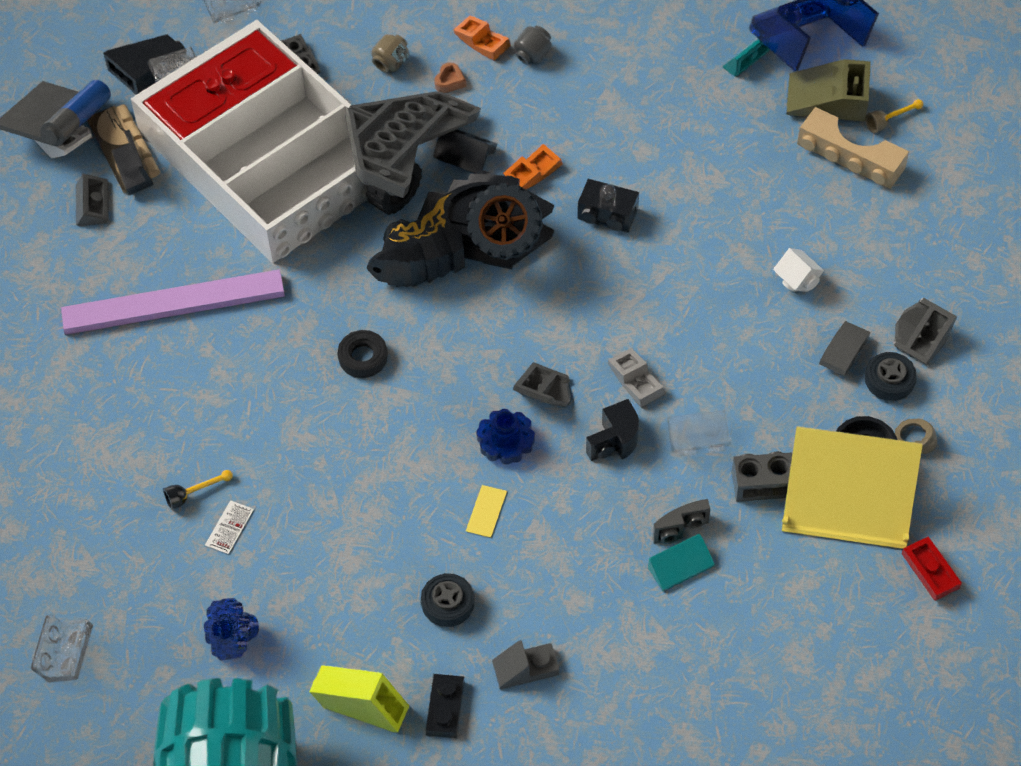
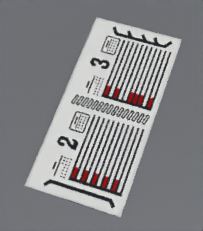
(229, 527)

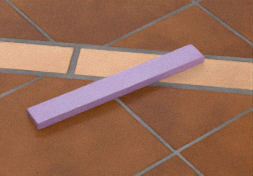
(172, 302)

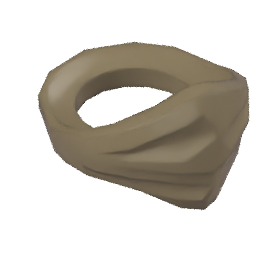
(929, 442)

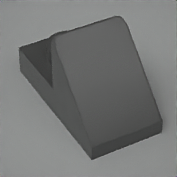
(522, 665)

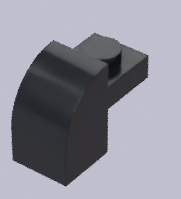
(620, 432)

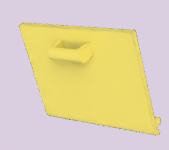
(851, 487)

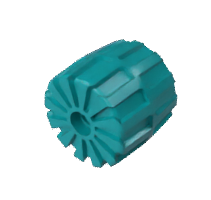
(225, 726)

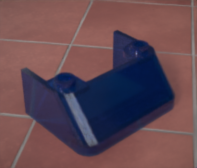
(781, 25)

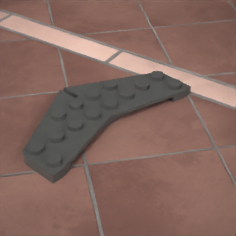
(388, 133)

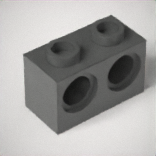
(764, 483)

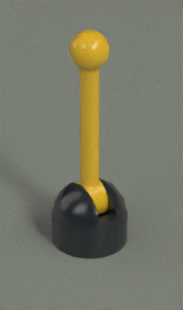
(177, 495)

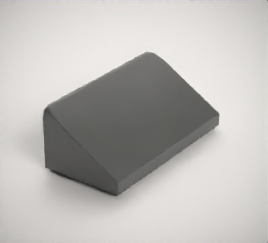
(91, 200)

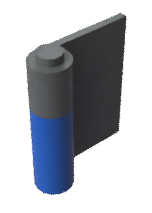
(54, 112)

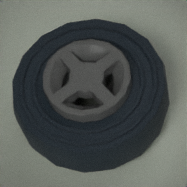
(890, 365)
(450, 589)

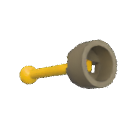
(878, 120)

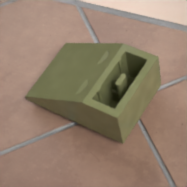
(833, 87)

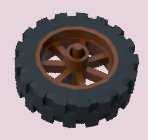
(491, 197)

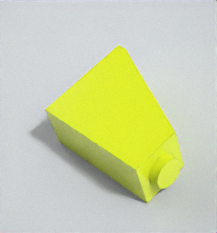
(360, 696)

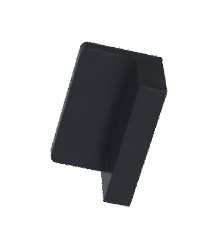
(464, 150)
(132, 166)

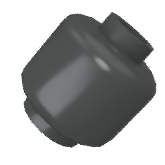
(532, 44)

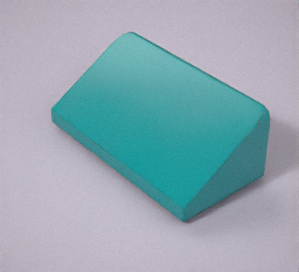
(746, 58)
(680, 562)

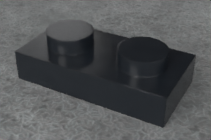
(445, 706)

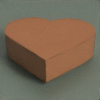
(449, 78)

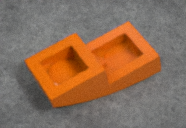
(478, 36)
(535, 167)

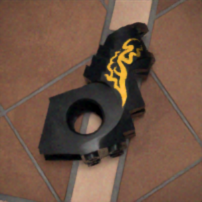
(440, 235)

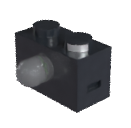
(608, 205)

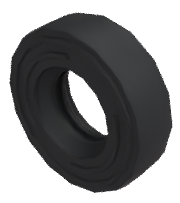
(357, 339)

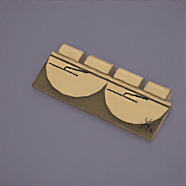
(109, 131)

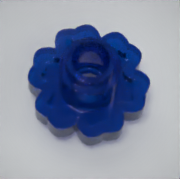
(505, 436)
(229, 628)

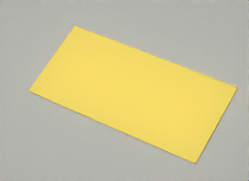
(486, 511)

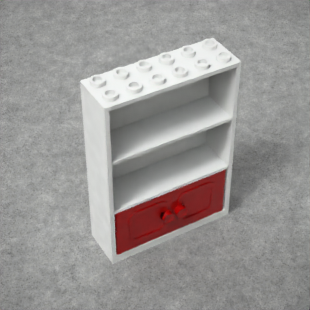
(256, 139)

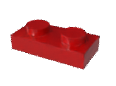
(931, 568)

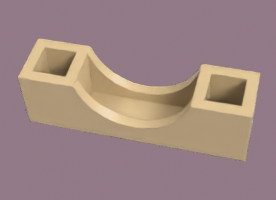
(878, 162)

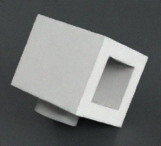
(798, 271)

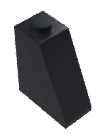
(130, 61)

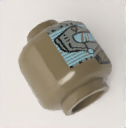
(390, 53)

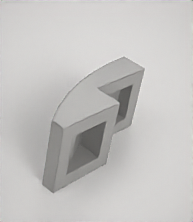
(635, 378)

